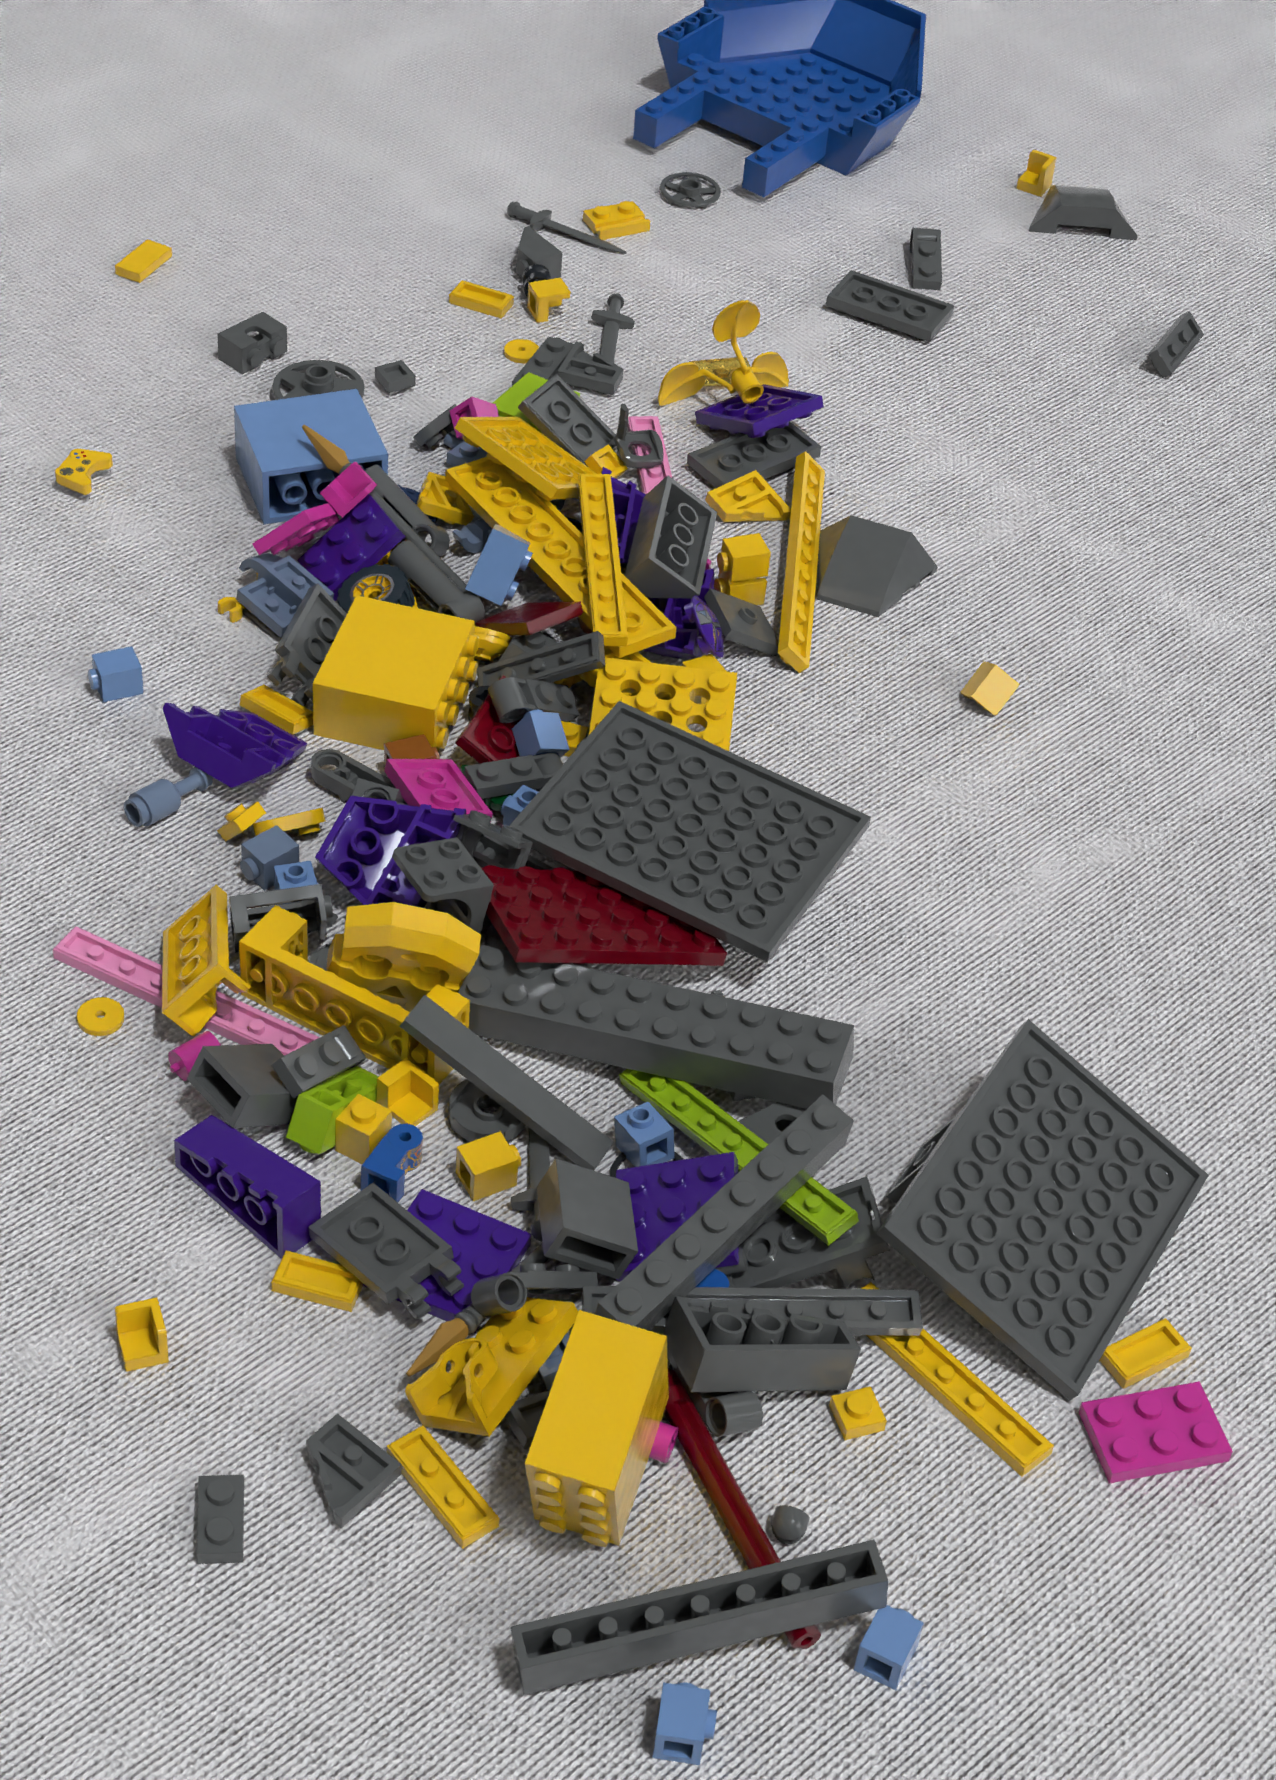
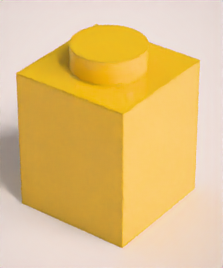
(361, 1128)
(487, 1165)

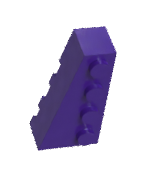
(251, 1183)

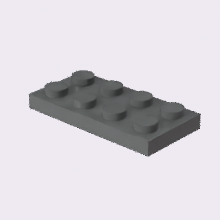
(890, 305)
(741, 455)

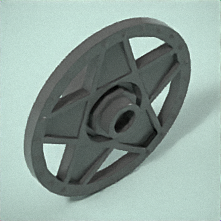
(317, 379)

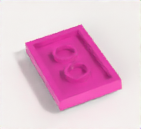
(298, 530)
(435, 784)
(1154, 1432)

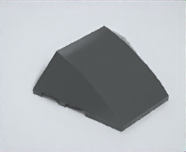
(1081, 208)
(869, 565)

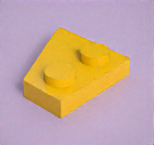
(748, 500)
(442, 501)

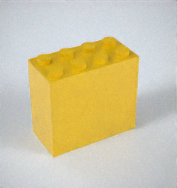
(394, 675)
(598, 1428)

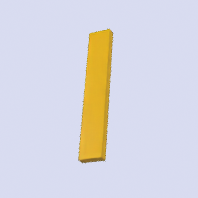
(967, 1398)

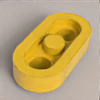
(304, 821)

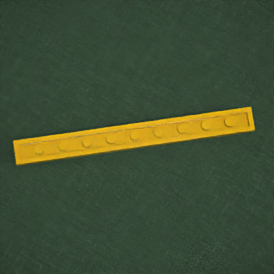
(801, 563)

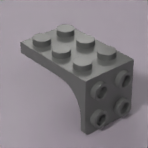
(447, 879)

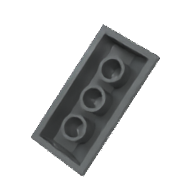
(671, 542)

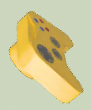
(79, 466)

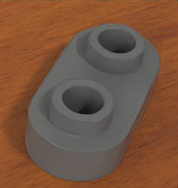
(432, 432)

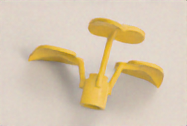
(767, 368)

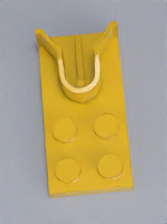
(197, 962)
(490, 1369)

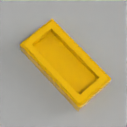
(143, 261)
(481, 299)
(277, 709)
(316, 1281)
(1145, 1353)

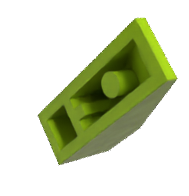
(318, 1107)

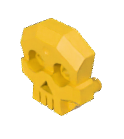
(403, 951)

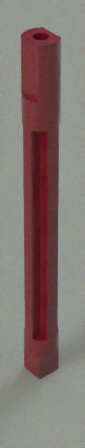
(725, 1491)

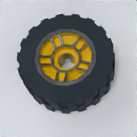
(378, 583)

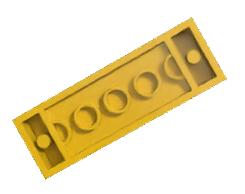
(285, 982)

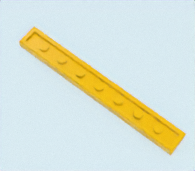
(602, 558)

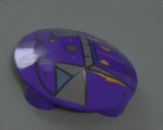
(708, 625)

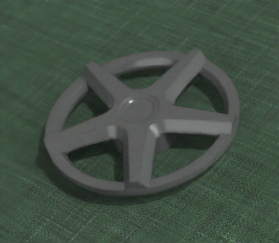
(690, 189)

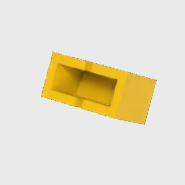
(739, 565)

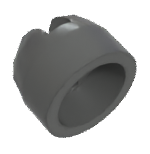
(789, 1524)

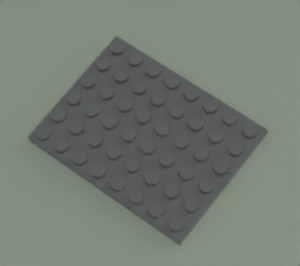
(692, 829)
(1045, 1208)

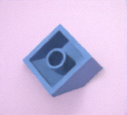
(498, 565)

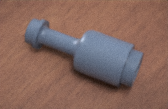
(162, 798)

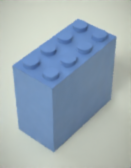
(282, 462)

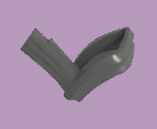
(645, 437)

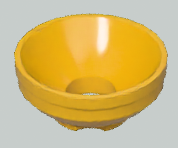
(490, 644)

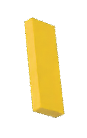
(443, 1487)

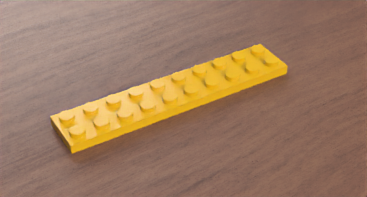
(555, 546)

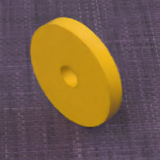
(520, 350)
(90, 1010)

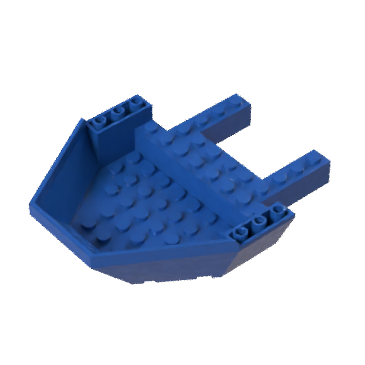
(794, 76)

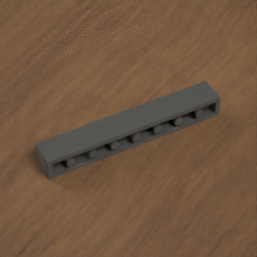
(728, 1217)
(699, 1616)

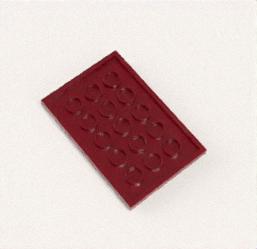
(581, 920)

